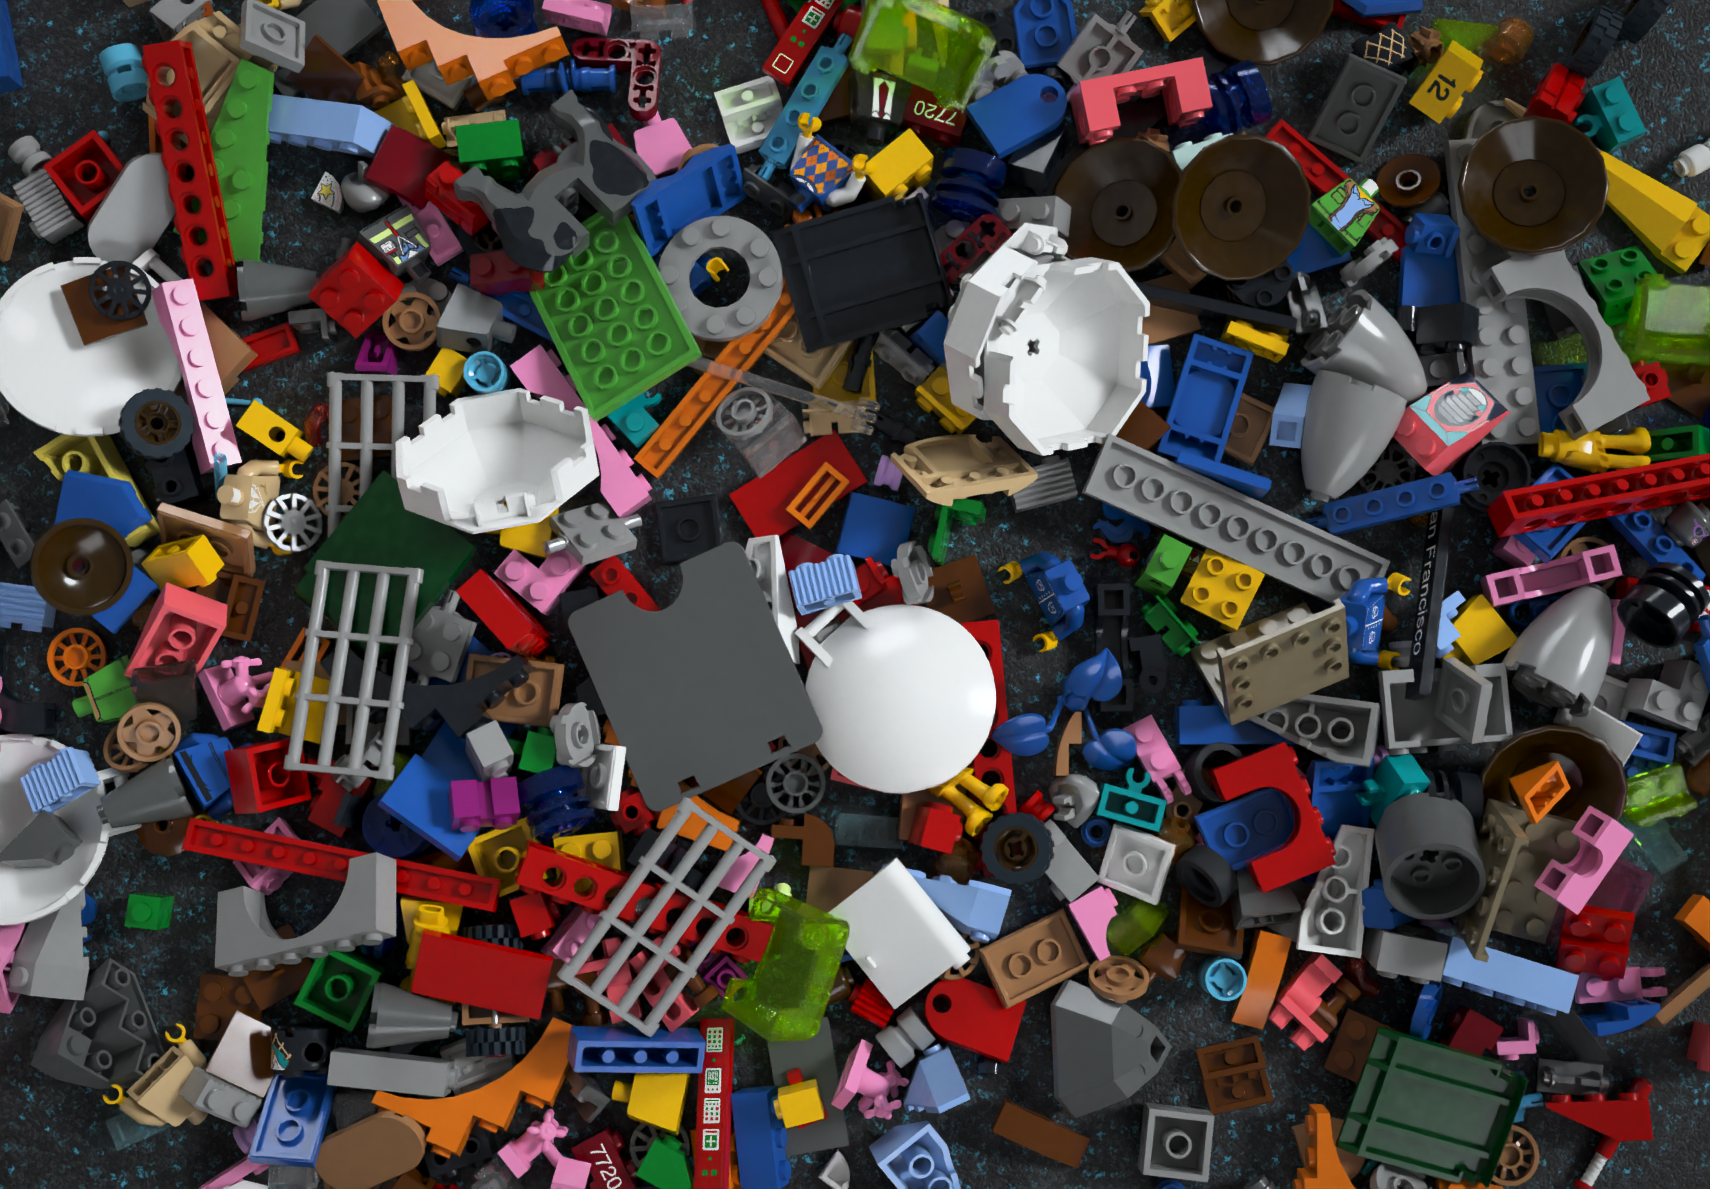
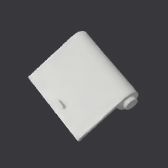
(899, 934)

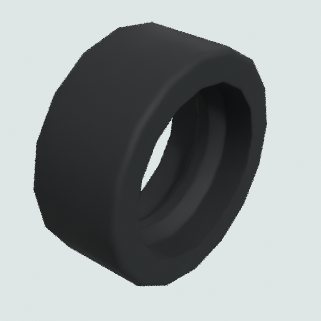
(1194, 766)
(1206, 876)

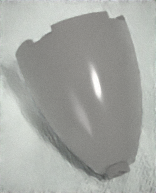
(1368, 347)
(1345, 432)
(1564, 652)

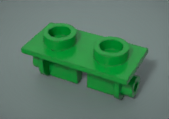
(1179, 633)

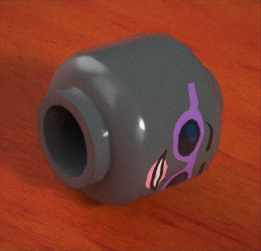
(1688, 524)

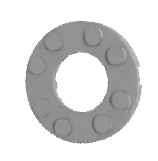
(763, 289)

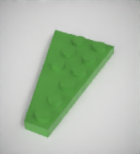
(240, 157)

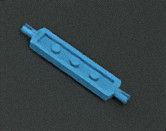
(808, 97)

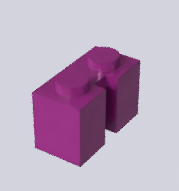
(483, 804)

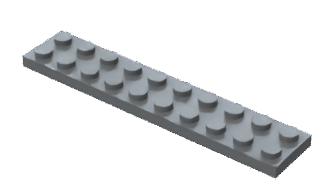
(1503, 349)
(1228, 521)

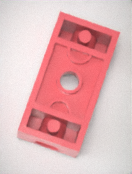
(1182, 87)

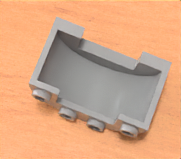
(1412, 726)

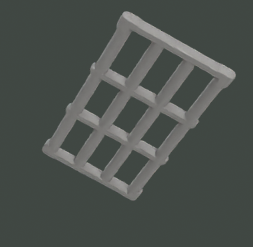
(366, 444)
(365, 700)
(662, 952)

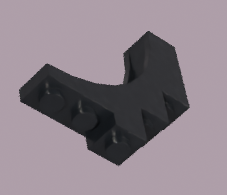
(460, 704)

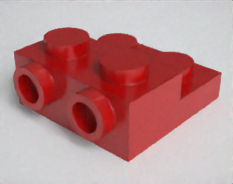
(1595, 942)

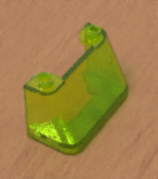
(924, 46)
(1668, 323)

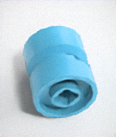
(124, 71)
(486, 373)
(1222, 978)

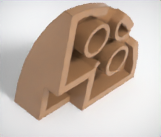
(229, 351)

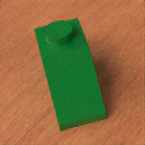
(1678, 443)
(667, 1165)

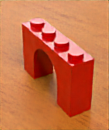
(505, 615)
(1306, 847)

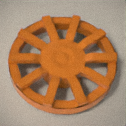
(76, 656)

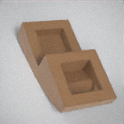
(1070, 734)

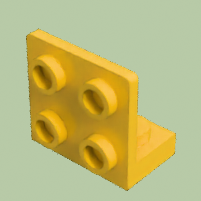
(414, 115)
(1222, 589)
(280, 705)

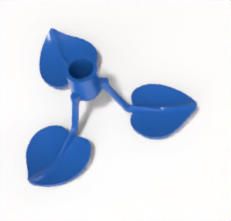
(1095, 678)

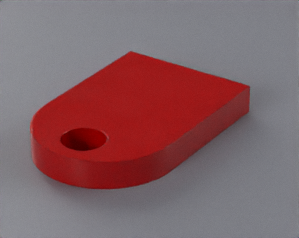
(974, 1018)

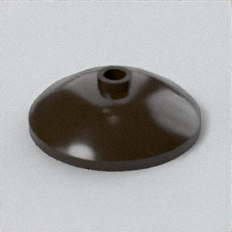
(104, 572)

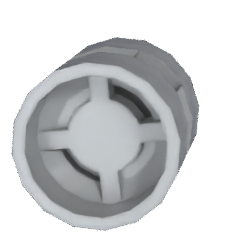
(907, 1036)

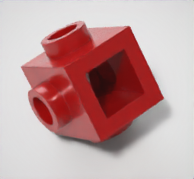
(1655, 380)
(639, 823)

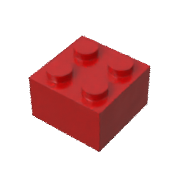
(86, 172)
(356, 290)
(259, 778)

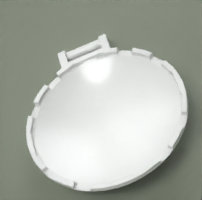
(60, 380)
(899, 696)
(39, 891)

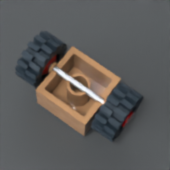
(494, 1041)

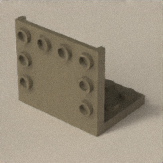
(1275, 660)
(1513, 861)

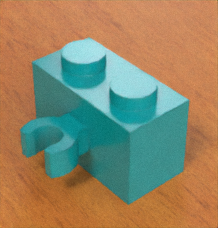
(1611, 116)
(635, 421)
(1393, 779)
(1130, 805)

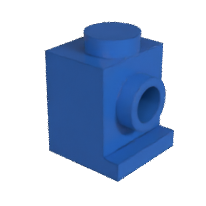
(1432, 234)

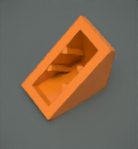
(1540, 789)

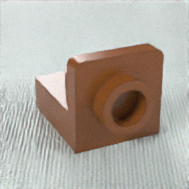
(372, 89)

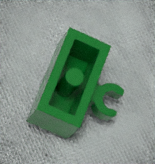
(537, 752)

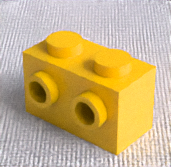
(184, 563)

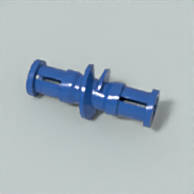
(583, 79)

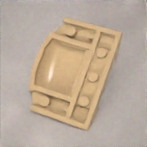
(216, 57)
(963, 467)

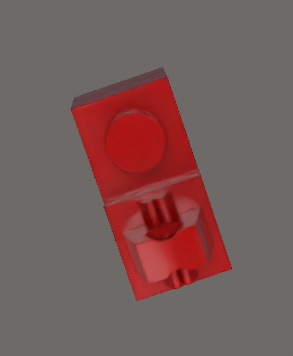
(325, 806)

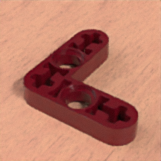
(633, 61)
(992, 243)

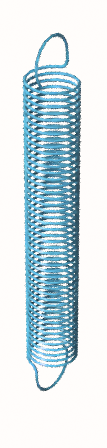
(219, 471)

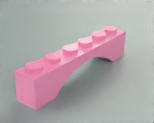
(185, 327)
(618, 482)

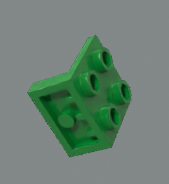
(1614, 281)
(967, 513)

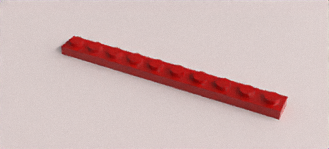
(333, 863)

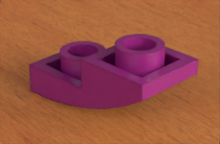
(718, 968)

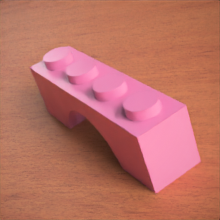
(1550, 578)

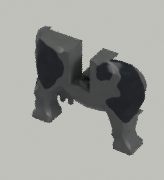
(539, 222)

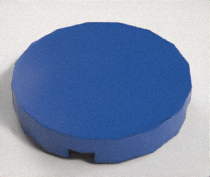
(1426, 1009)

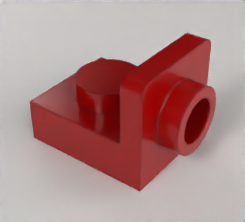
(871, 580)

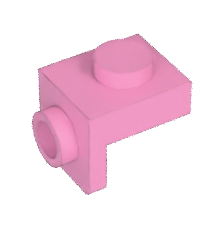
(1525, 1043)

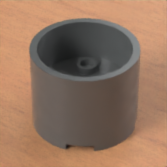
(1429, 857)

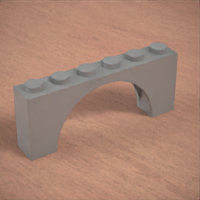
(1610, 381)
(360, 916)

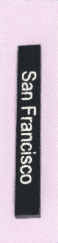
(1430, 599)

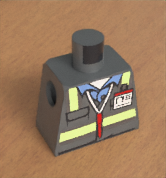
(398, 244)

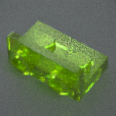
(1657, 796)

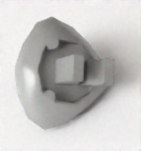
(360, 193)
(1074, 798)

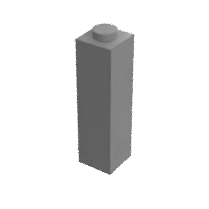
(392, 1072)

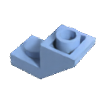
(1289, 416)
(1447, 631)

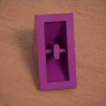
(377, 355)

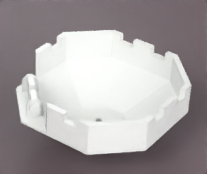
(978, 306)
(1085, 357)
(496, 453)

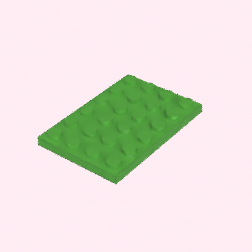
(614, 318)

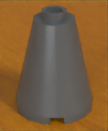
(272, 288)
(148, 797)
(407, 1017)

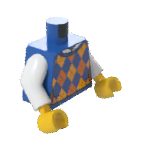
(823, 172)

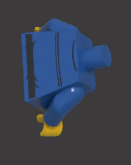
(206, 773)

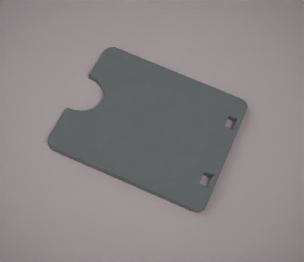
(696, 681)

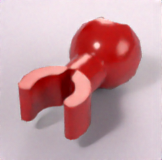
(1120, 553)

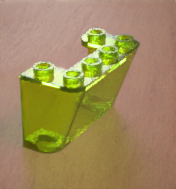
(795, 972)

